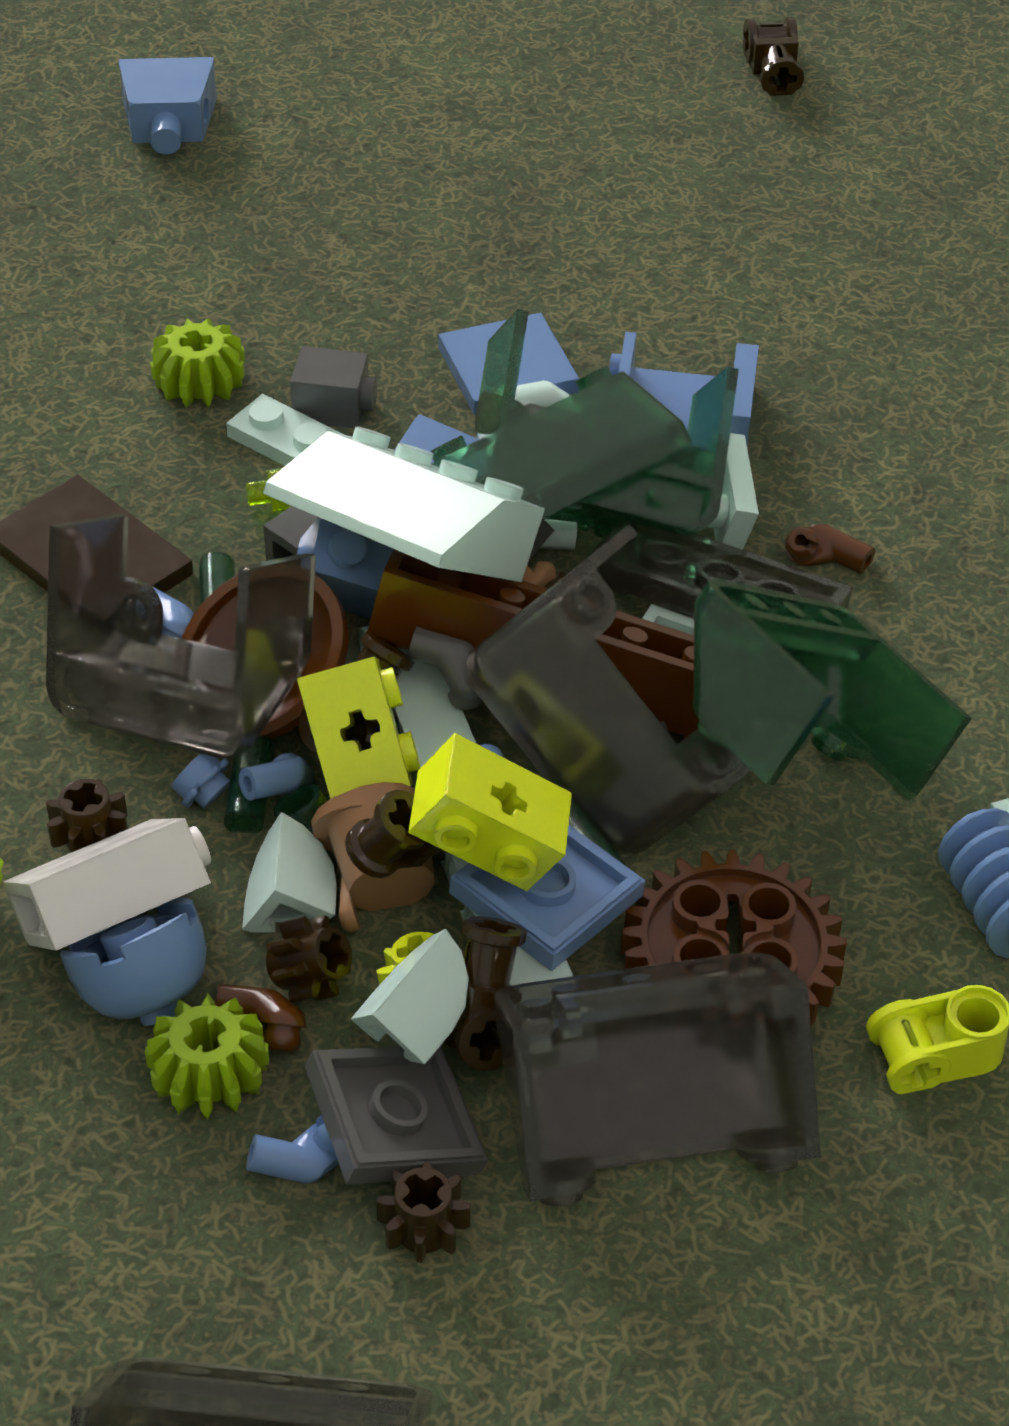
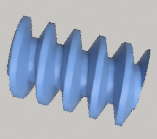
(978, 865)

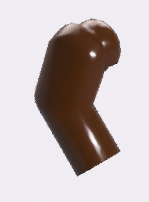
(825, 545)
(280, 1015)

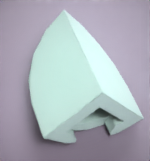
(289, 878)
(419, 999)

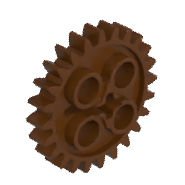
(690, 913)

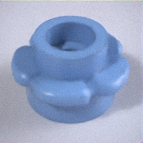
(202, 781)

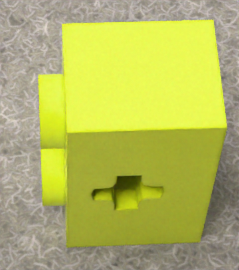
(330, 703)
(490, 812)

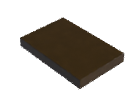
(26, 536)

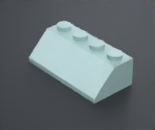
(412, 504)

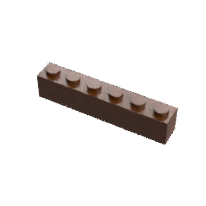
(472, 606)

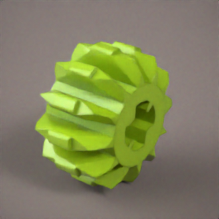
(197, 362)
(207, 1055)

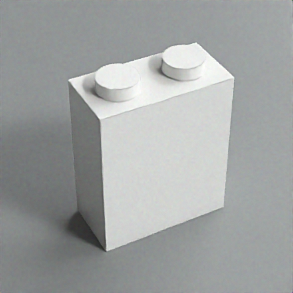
(108, 882)

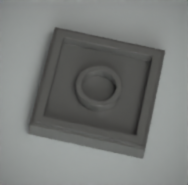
(393, 1113)

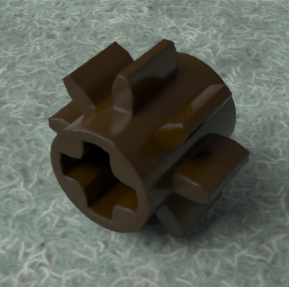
(85, 814)
(309, 958)
(423, 1211)

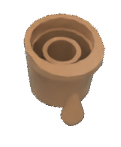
(358, 889)

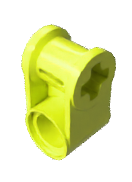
(940, 1037)

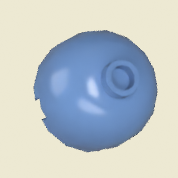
(140, 963)

